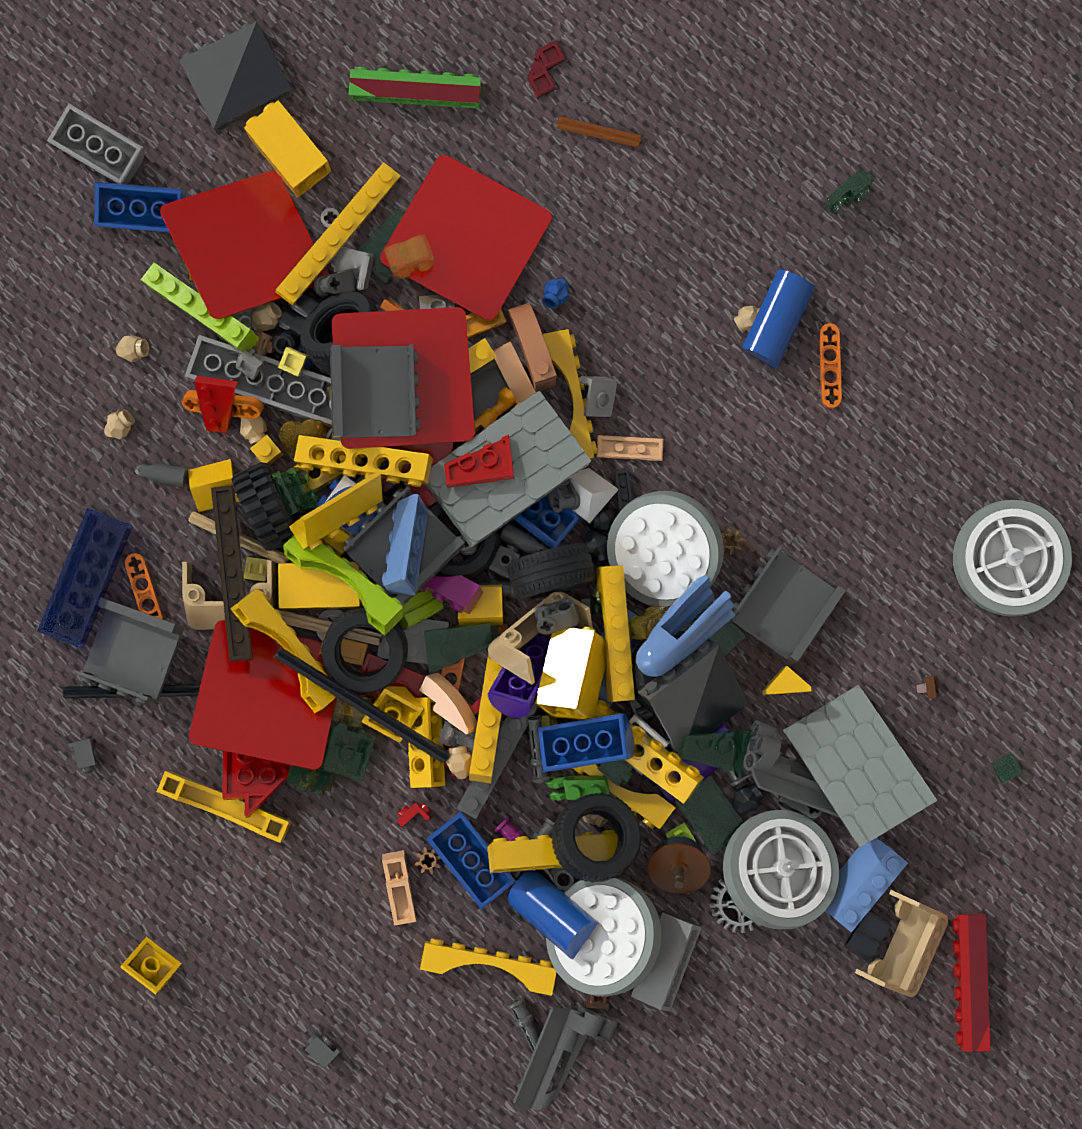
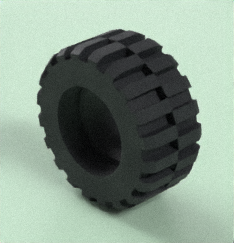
(263, 506)

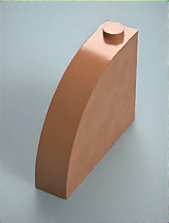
(533, 347)

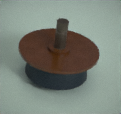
(679, 866)

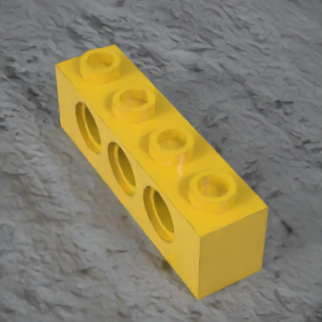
(425, 769)

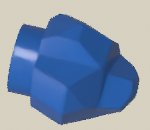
(555, 293)

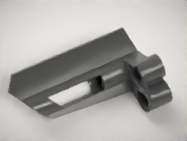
(776, 772)
(561, 1036)

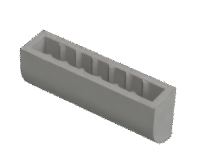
(676, 948)

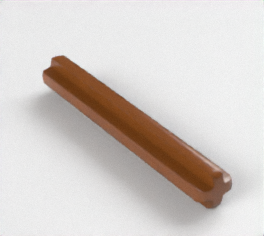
(599, 131)

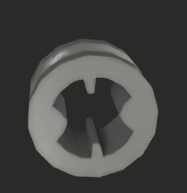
(325, 214)

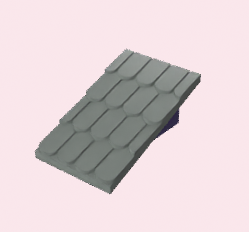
(541, 458)
(859, 766)

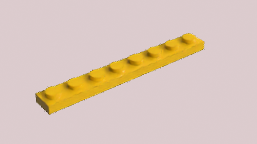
(337, 234)

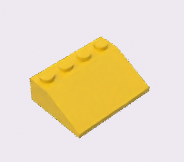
(338, 511)

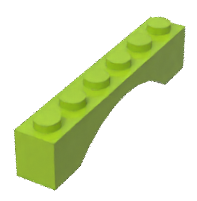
(191, 302)
(380, 609)

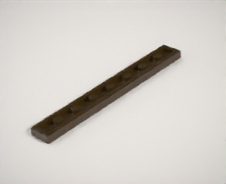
(231, 571)

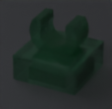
(594, 609)
(1006, 768)

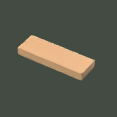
(513, 372)
(630, 448)

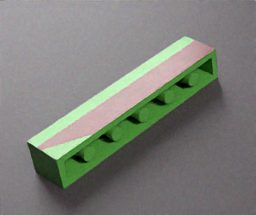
(415, 88)

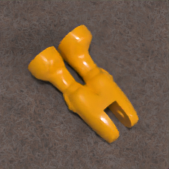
(506, 401)

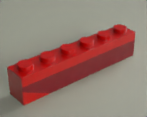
(972, 982)

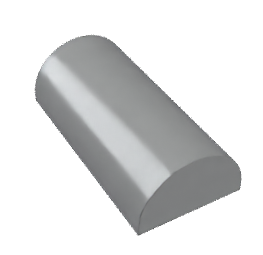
(97, 145)

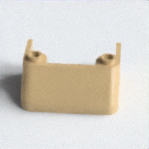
(205, 614)
(506, 647)
(910, 947)

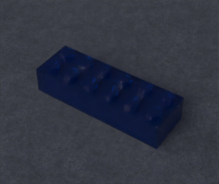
(84, 578)

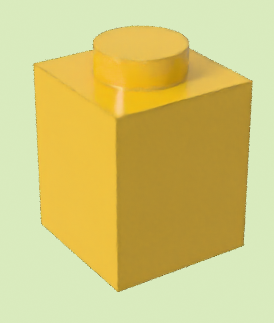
(266, 450)

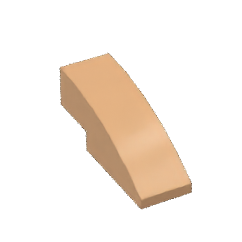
(449, 702)
(398, 887)

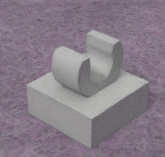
(249, 364)

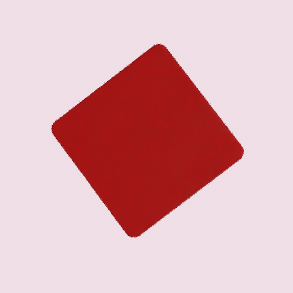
(476, 235)
(239, 241)
(441, 366)
(258, 705)

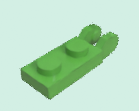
(577, 786)

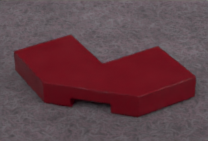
(544, 59)

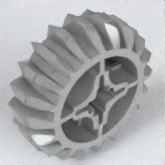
(723, 904)

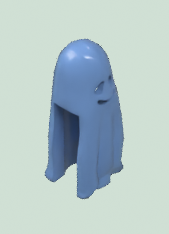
(662, 650)

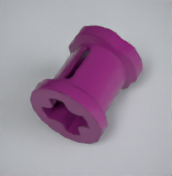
(508, 830)

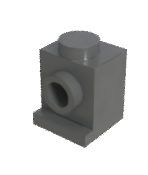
(500, 568)
(84, 755)
(321, 1049)

